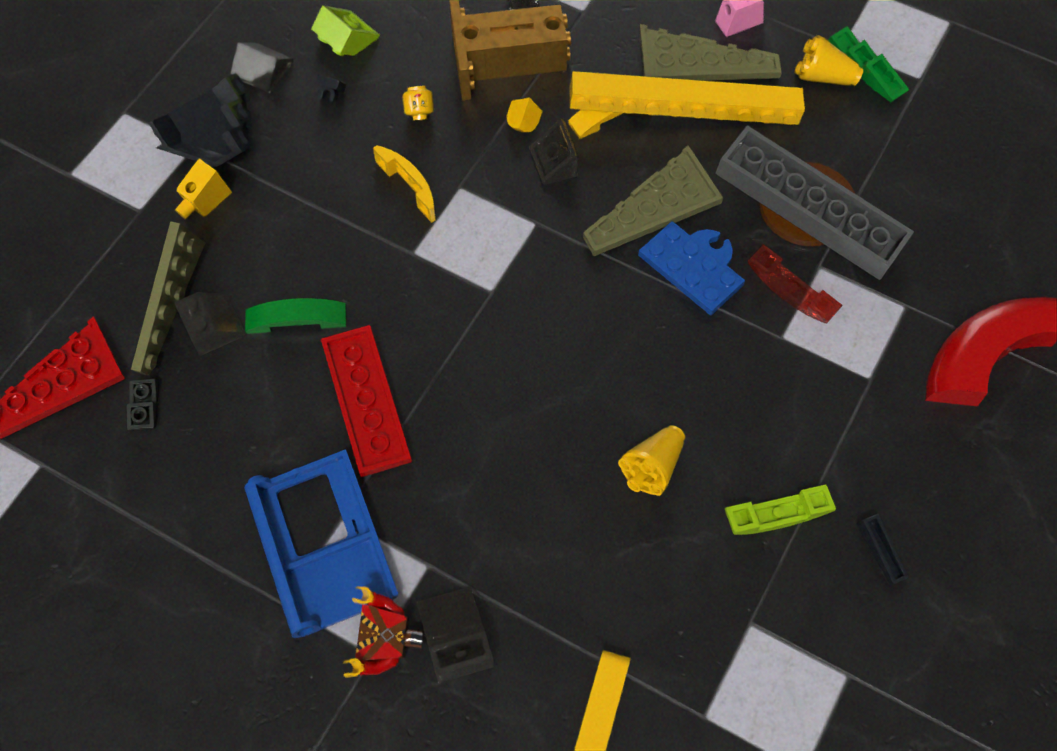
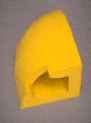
(523, 115)

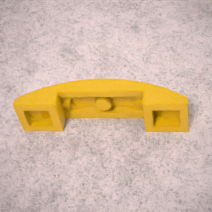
(588, 121)
(393, 162)

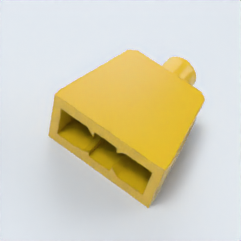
(201, 190)

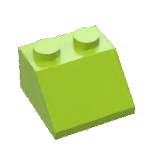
(343, 31)

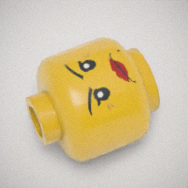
(418, 102)

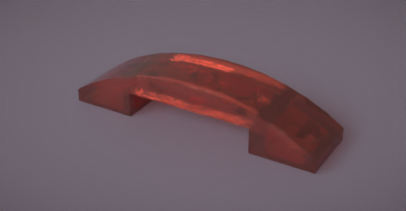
(791, 288)

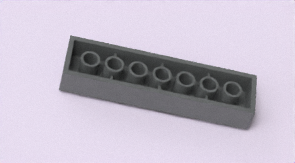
(813, 202)

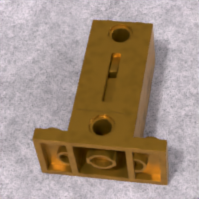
(508, 43)

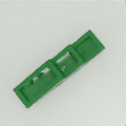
(876, 69)

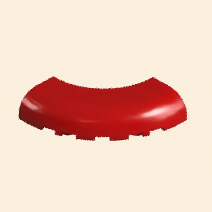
(971, 350)

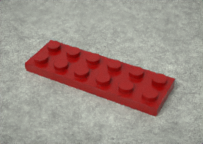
(366, 401)

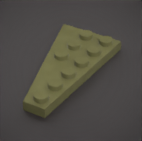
(701, 58)

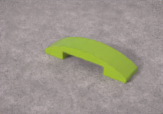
(780, 512)

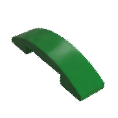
(295, 312)

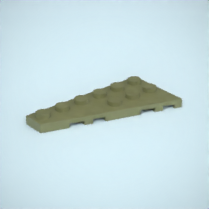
(664, 197)
(172, 278)

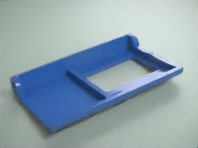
(320, 585)

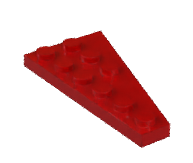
(60, 380)

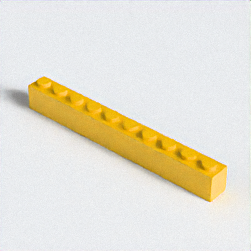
(686, 98)

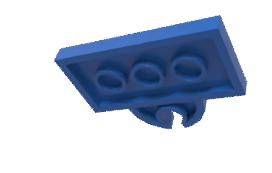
(694, 265)

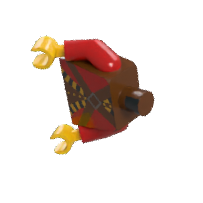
(381, 635)

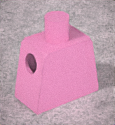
(739, 15)

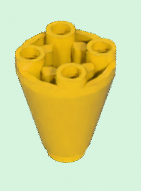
(827, 64)
(652, 462)

